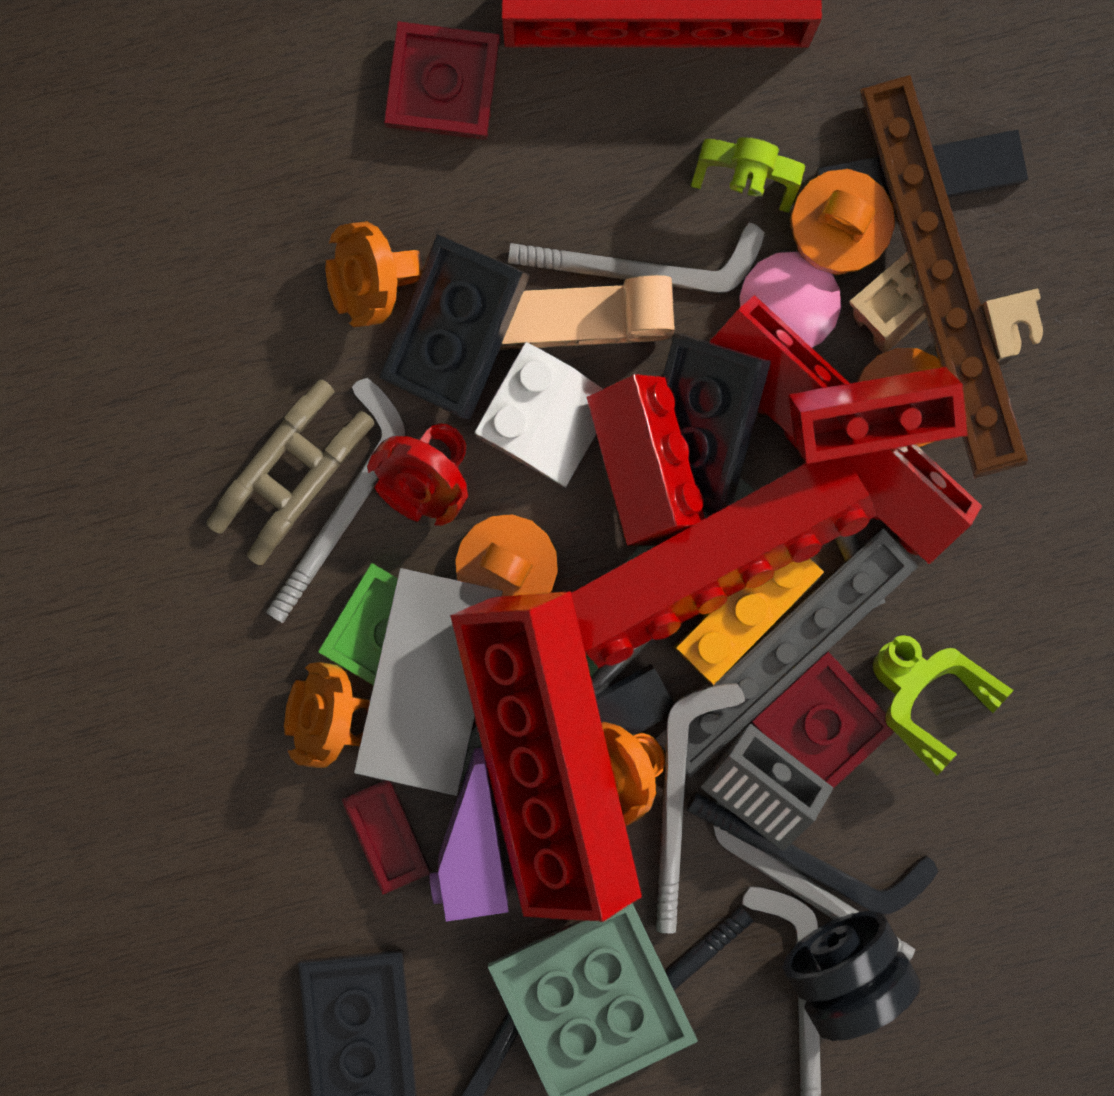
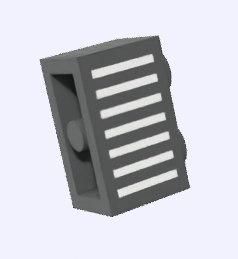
(767, 787)

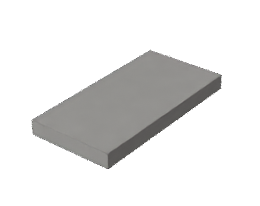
(420, 695)

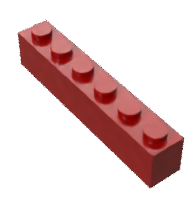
(904, 483)
(719, 558)

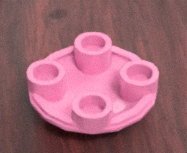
(797, 294)

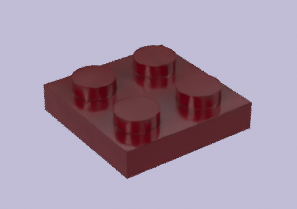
(442, 80)
(825, 721)

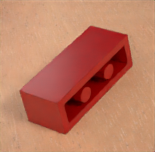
(878, 414)
(646, 459)

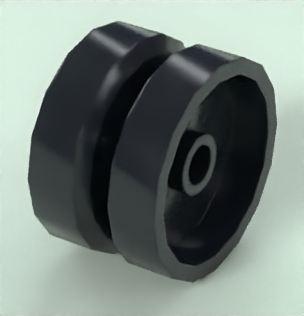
(852, 976)

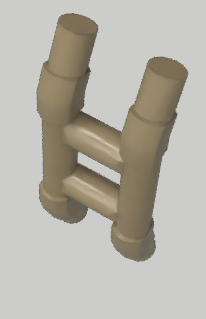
(321, 469)

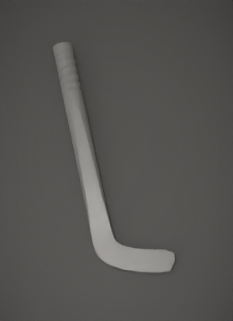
(687, 278)
(390, 425)
(678, 723)
(792, 880)
(804, 922)

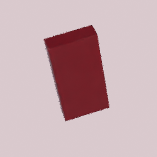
(386, 836)

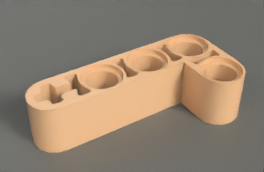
(594, 315)

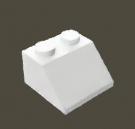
(541, 415)

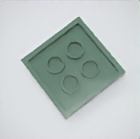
(592, 1003)

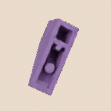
(470, 857)

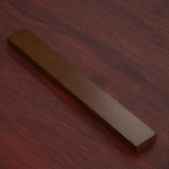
(943, 274)

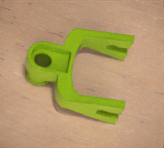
(753, 161)
(911, 676)

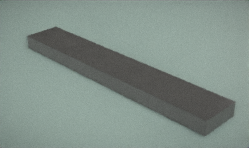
(799, 642)

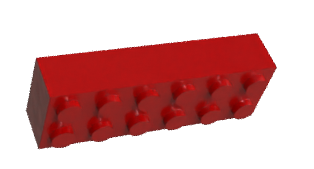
(661, 23)
(547, 756)

